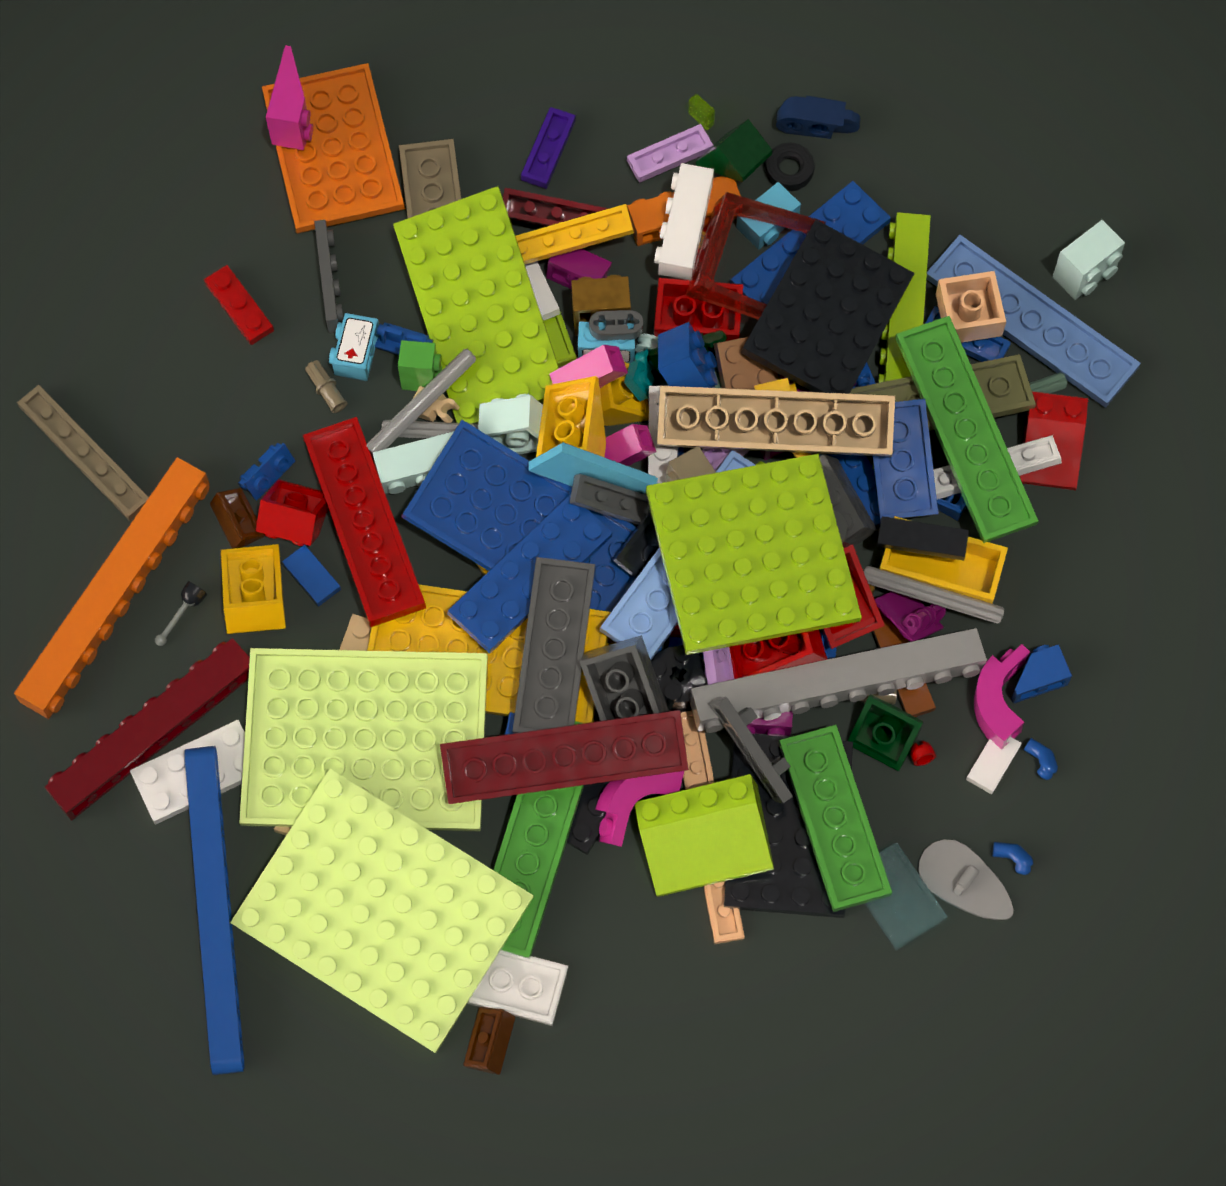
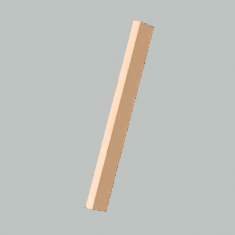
(724, 922)

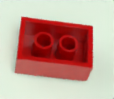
(676, 308)

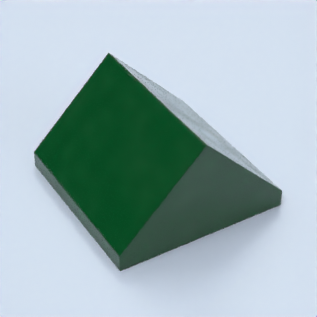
(737, 153)
(885, 732)

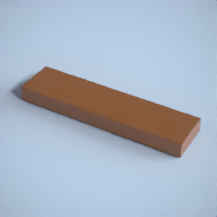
(915, 701)

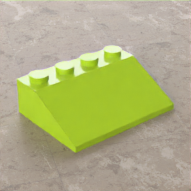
(704, 835)

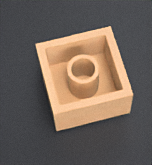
(972, 305)

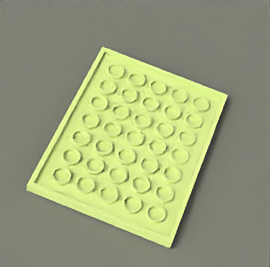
(365, 718)
(382, 910)

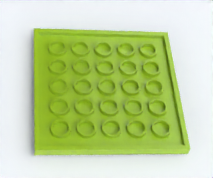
(752, 554)

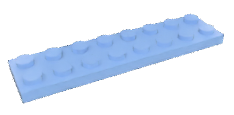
(648, 603)

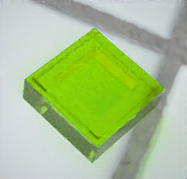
(701, 111)

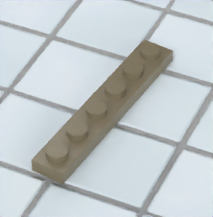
(83, 452)

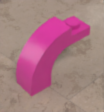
(991, 711)
(623, 794)

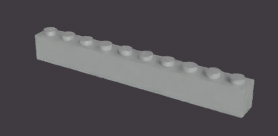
(844, 678)

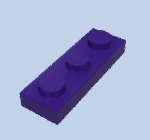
(548, 147)

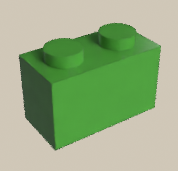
(418, 364)

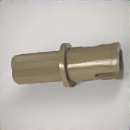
(326, 386)

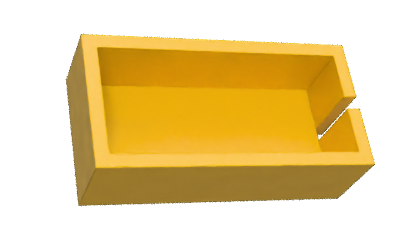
(973, 577)

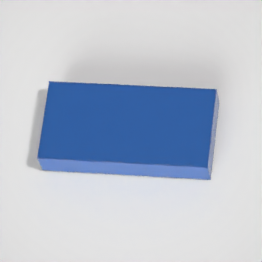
(311, 575)

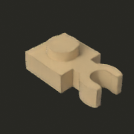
(439, 408)

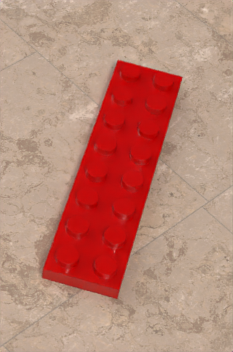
(364, 522)

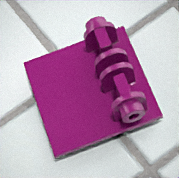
(911, 615)

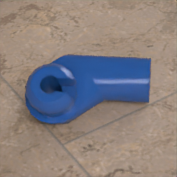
(1045, 757)
(1016, 854)

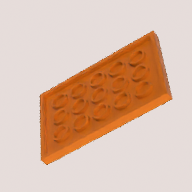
(348, 162)

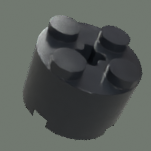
(675, 663)

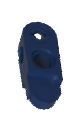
(816, 117)

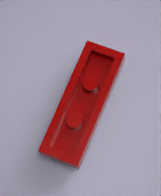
(239, 305)

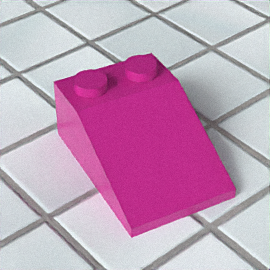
(287, 111)

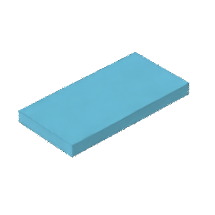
(566, 461)

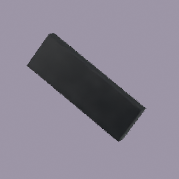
(922, 538)

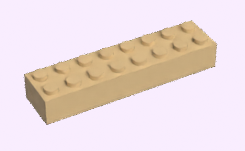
(776, 421)

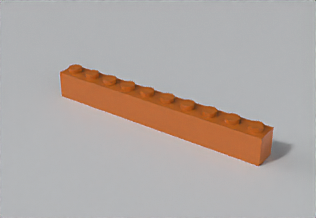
(112, 589)

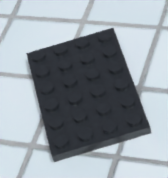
(827, 312)
(796, 880)

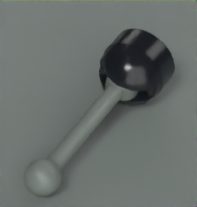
(191, 596)

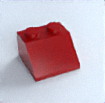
(292, 513)

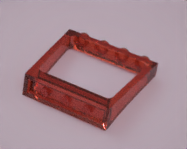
(702, 281)

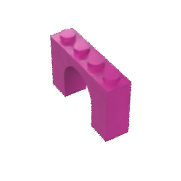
(606, 363)

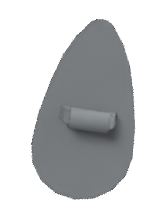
(964, 880)

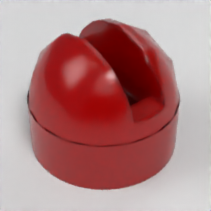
(922, 754)

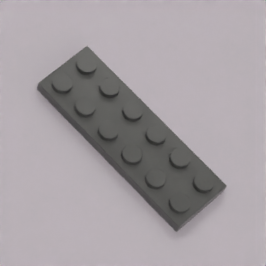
(554, 645)

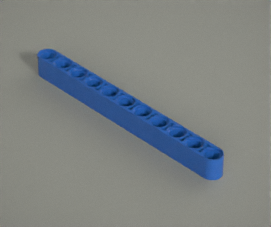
(214, 911)

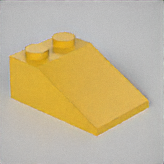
(573, 416)
(252, 589)

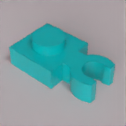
(640, 376)

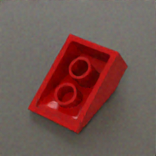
(1066, 421)
(868, 608)
(777, 653)

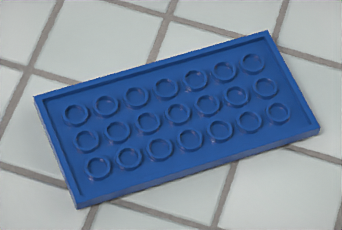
(488, 501)

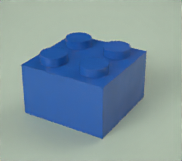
(685, 359)

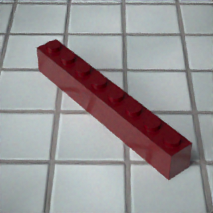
(150, 729)

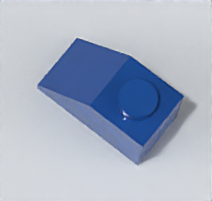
(1043, 673)

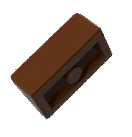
(236, 517)
(489, 1040)

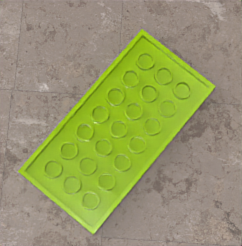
(478, 300)

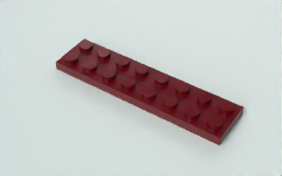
(564, 757)

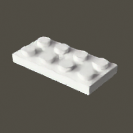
(164, 780)

